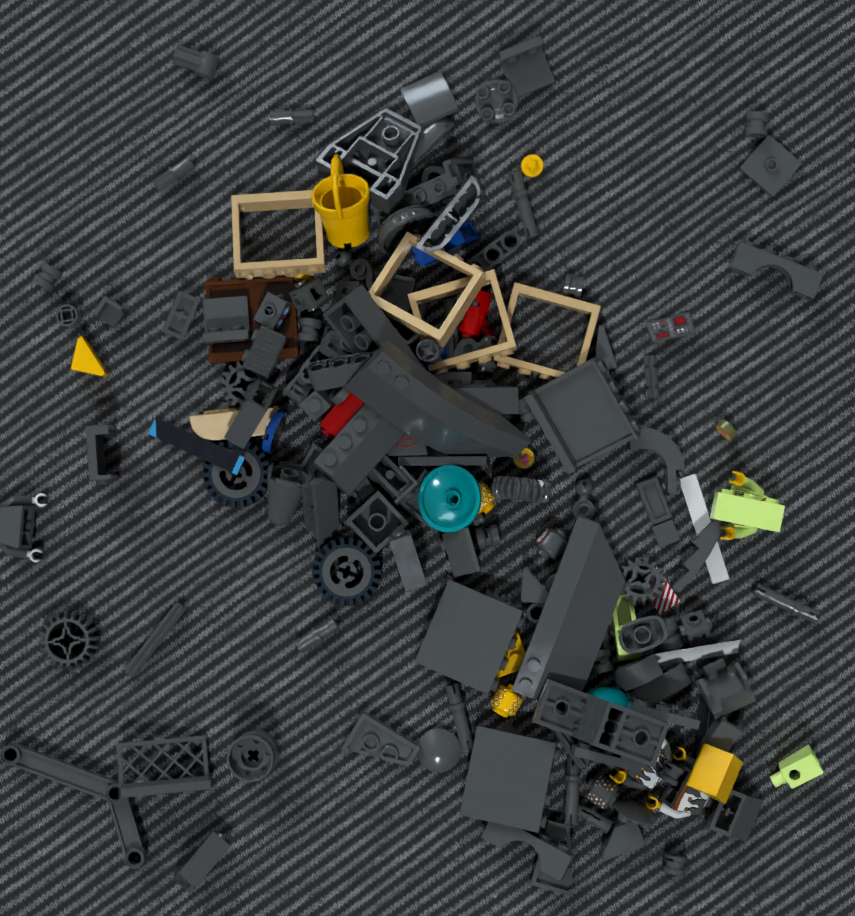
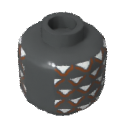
(603, 792)

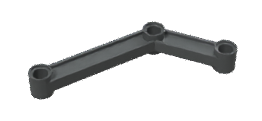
(87, 782)

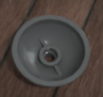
(409, 219)

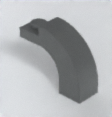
(666, 450)

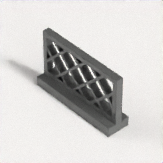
(163, 786)

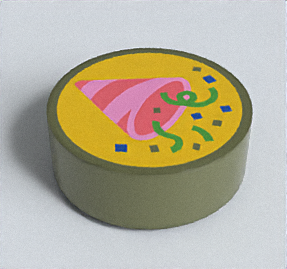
(726, 429)
(524, 459)

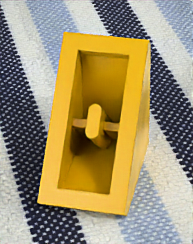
(86, 360)

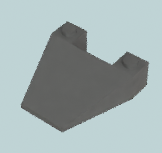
(379, 152)

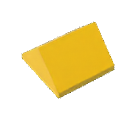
(714, 773)

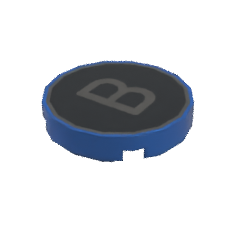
(274, 431)

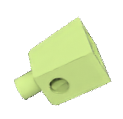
(804, 762)

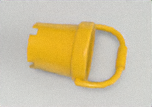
(343, 206)

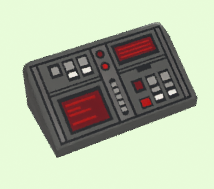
(670, 328)

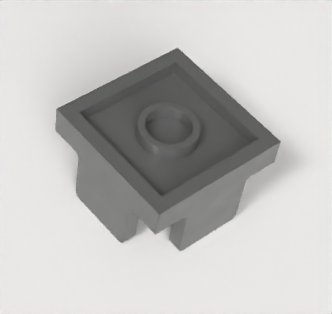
(724, 688)

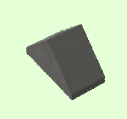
(531, 589)

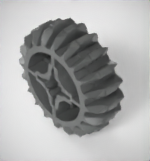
(521, 489)
(68, 649)

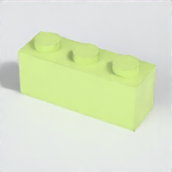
(747, 510)

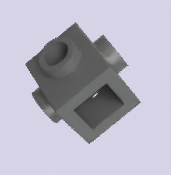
(308, 294)
(695, 629)

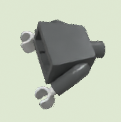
(17, 526)

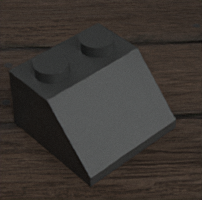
(460, 552)

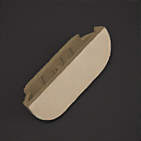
(215, 423)

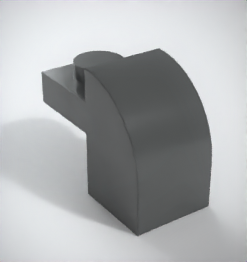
(637, 672)

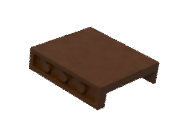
(255, 290)

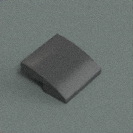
(429, 99)

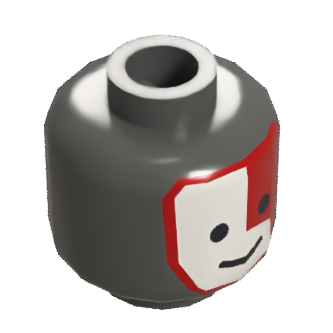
(551, 543)

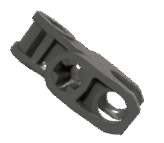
(302, 381)

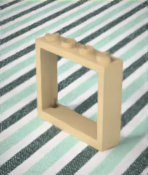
(268, 202)
(554, 299)
(441, 335)
(483, 355)

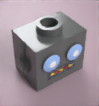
(280, 308)

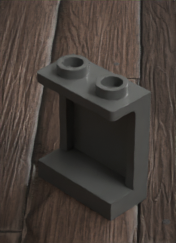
(95, 453)

